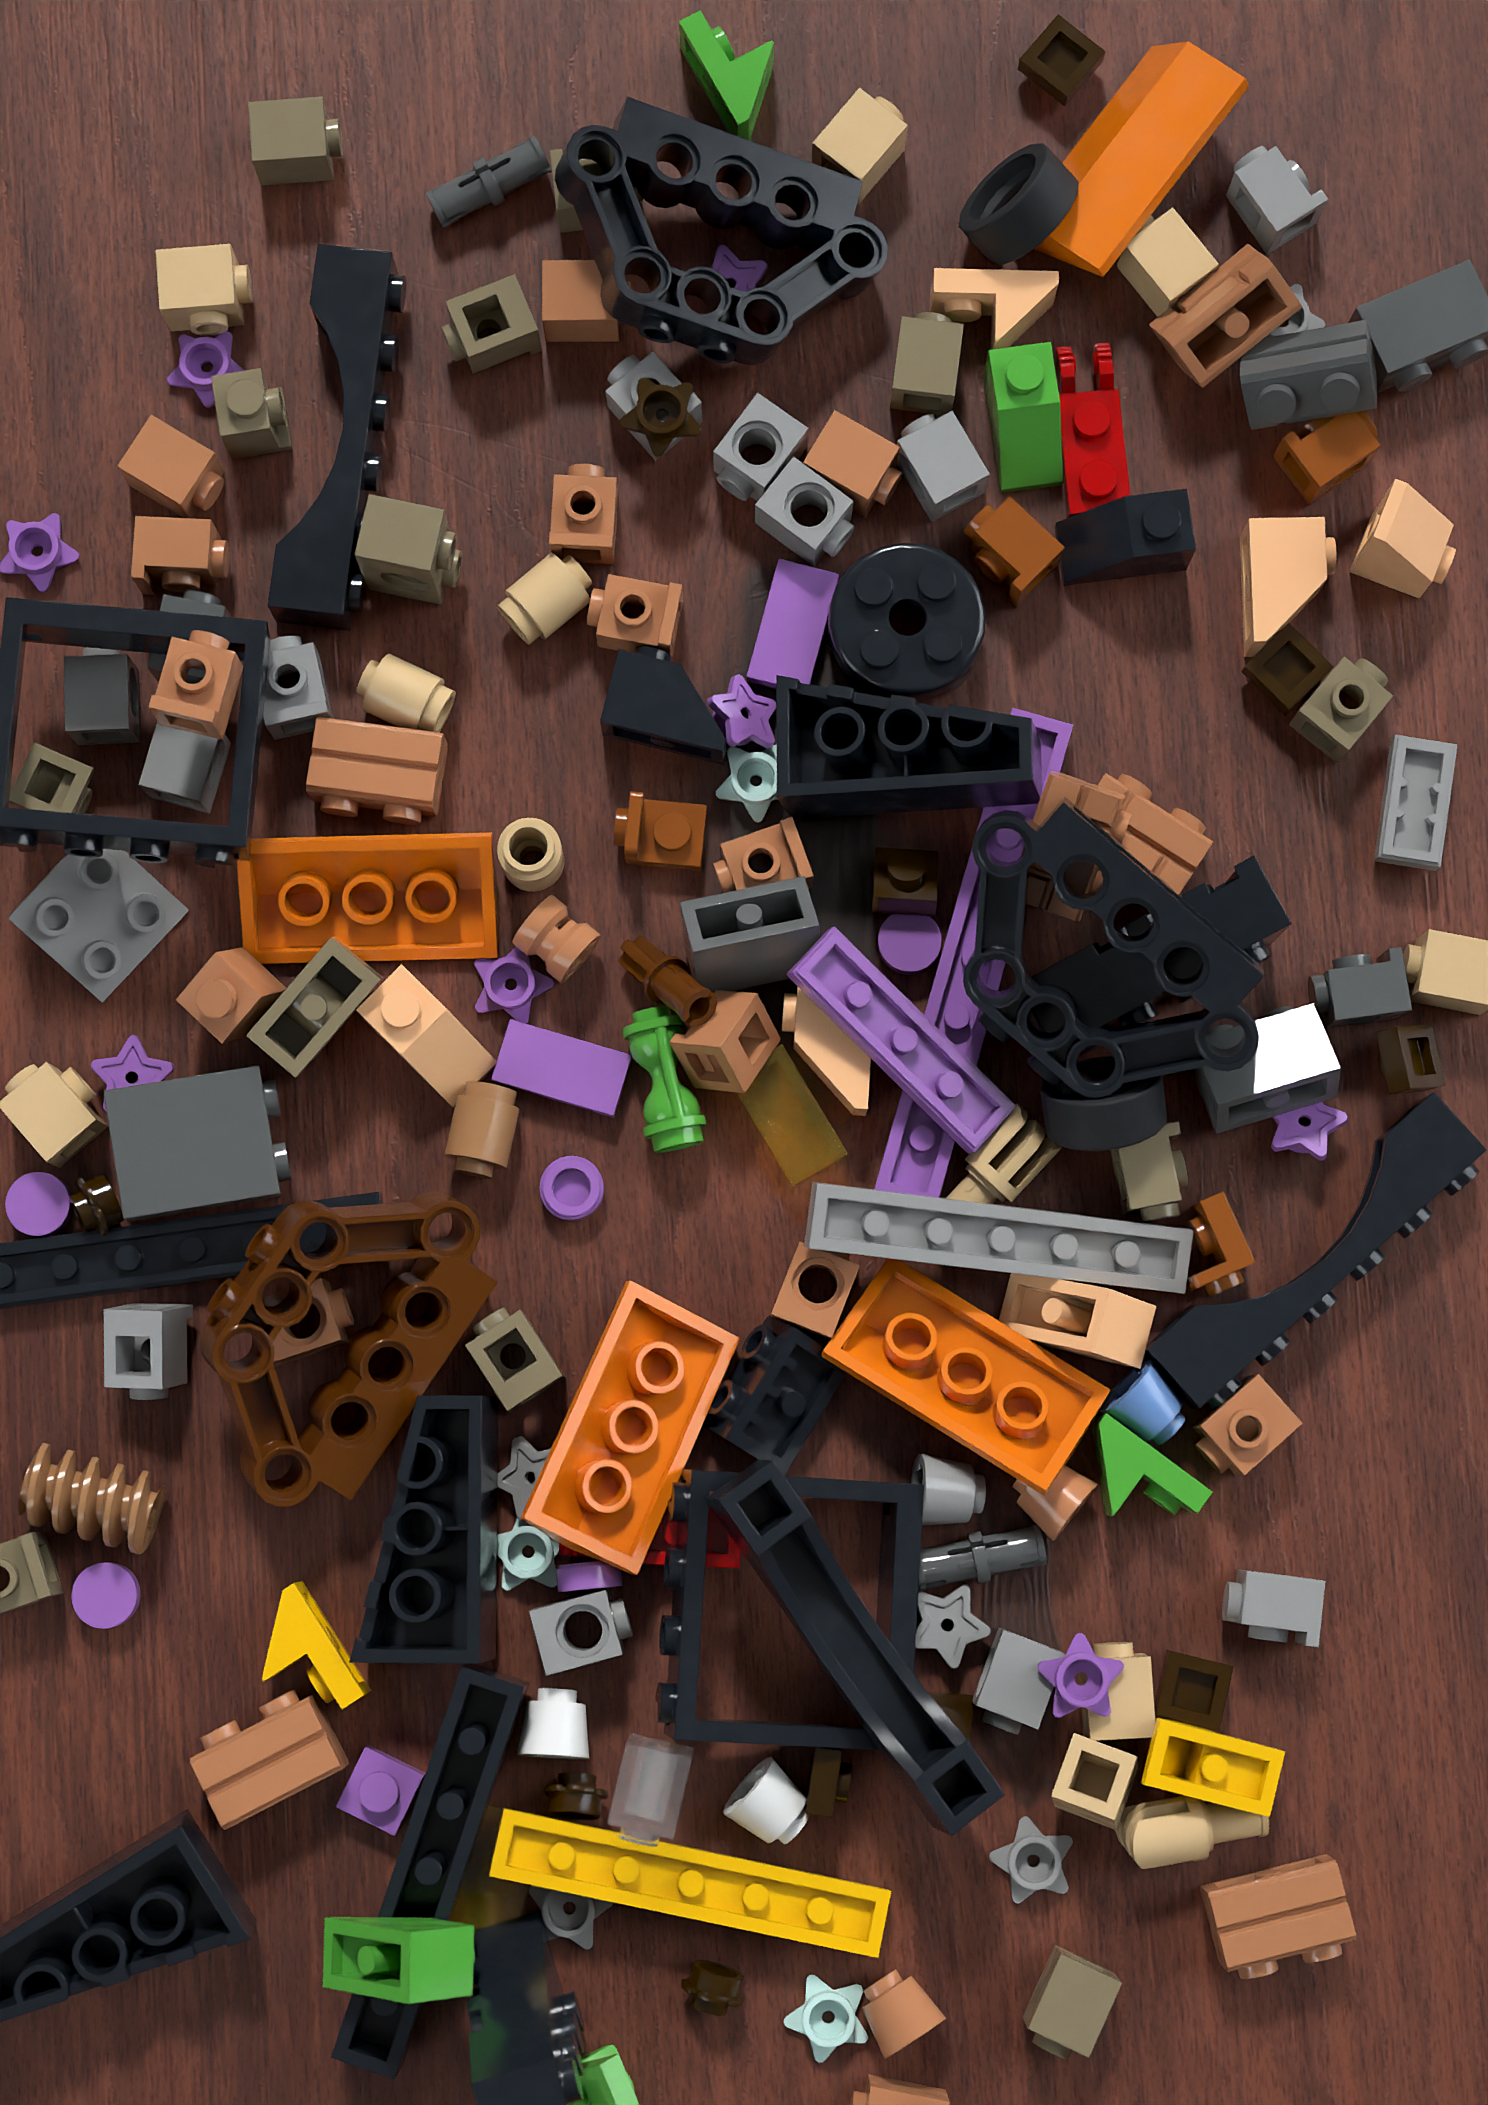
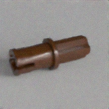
(668, 981)

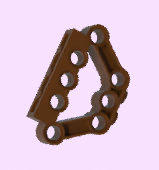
(382, 1400)

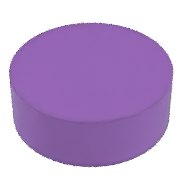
(909, 943)
(571, 1188)
(39, 1204)
(587, 1576)
(106, 1595)

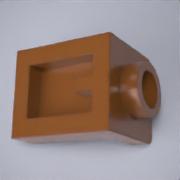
(661, 833)
(1219, 1234)

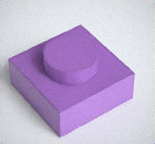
(381, 1790)

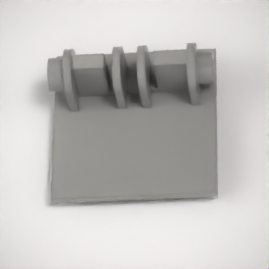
(98, 917)

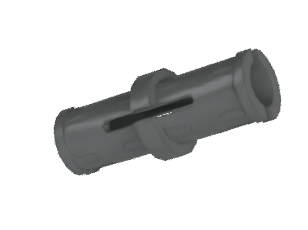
(488, 181)
(981, 1557)

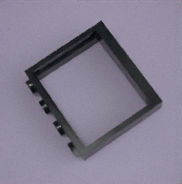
(137, 632)
(685, 1575)

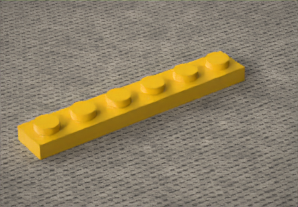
(690, 1883)

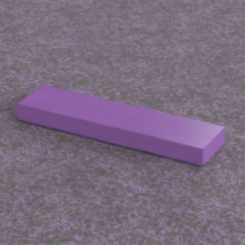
(901, 1040)

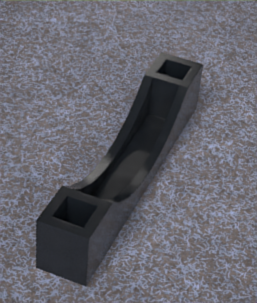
(316, 563)
(1408, 1168)
(873, 1679)

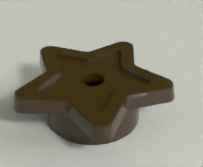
(657, 398)

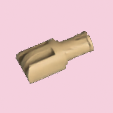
(1006, 1160)
(1183, 1829)

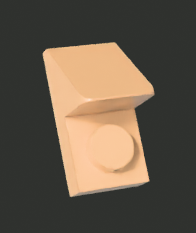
(1009, 296)

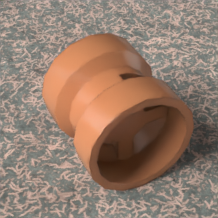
(556, 939)

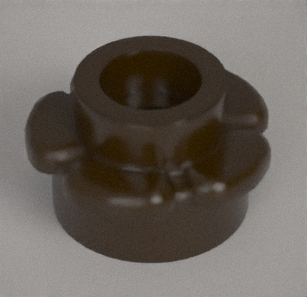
(96, 1205)
(575, 1797)
(713, 1987)

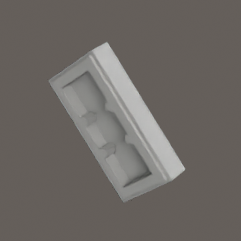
(1415, 802)

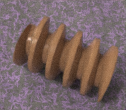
(90, 1500)

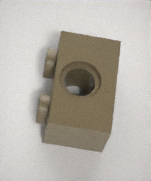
(407, 550)
(314, 1006)

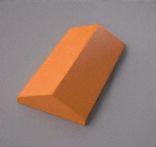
(1140, 150)
(373, 894)
(966, 1374)
(630, 1429)

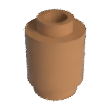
(482, 1129)

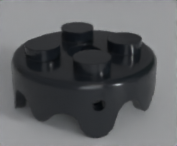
(913, 666)

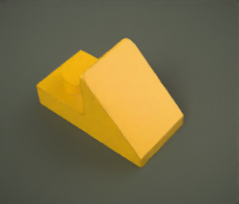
(305, 1631)
(1213, 1767)

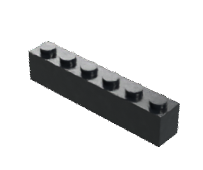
(437, 1848)

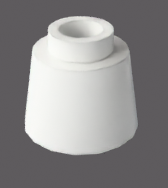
(554, 1726)
(768, 1804)

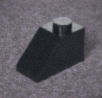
(1128, 538)
(659, 707)

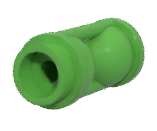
(670, 1108)

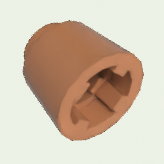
(1059, 1504)
(899, 2012)

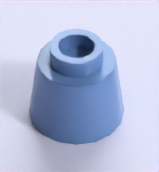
(1146, 1404)

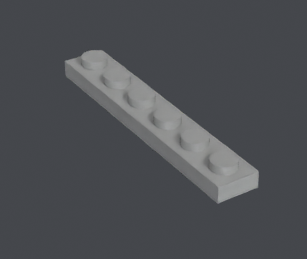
(998, 1238)

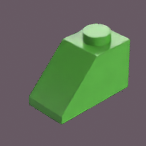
(1024, 416)
(399, 1958)

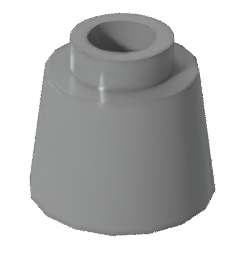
(949, 1490)

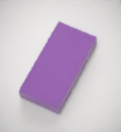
(792, 624)
(562, 1068)

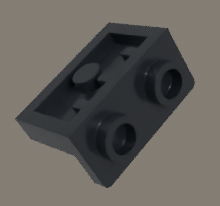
(774, 1393)

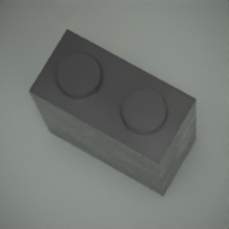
(195, 1143)

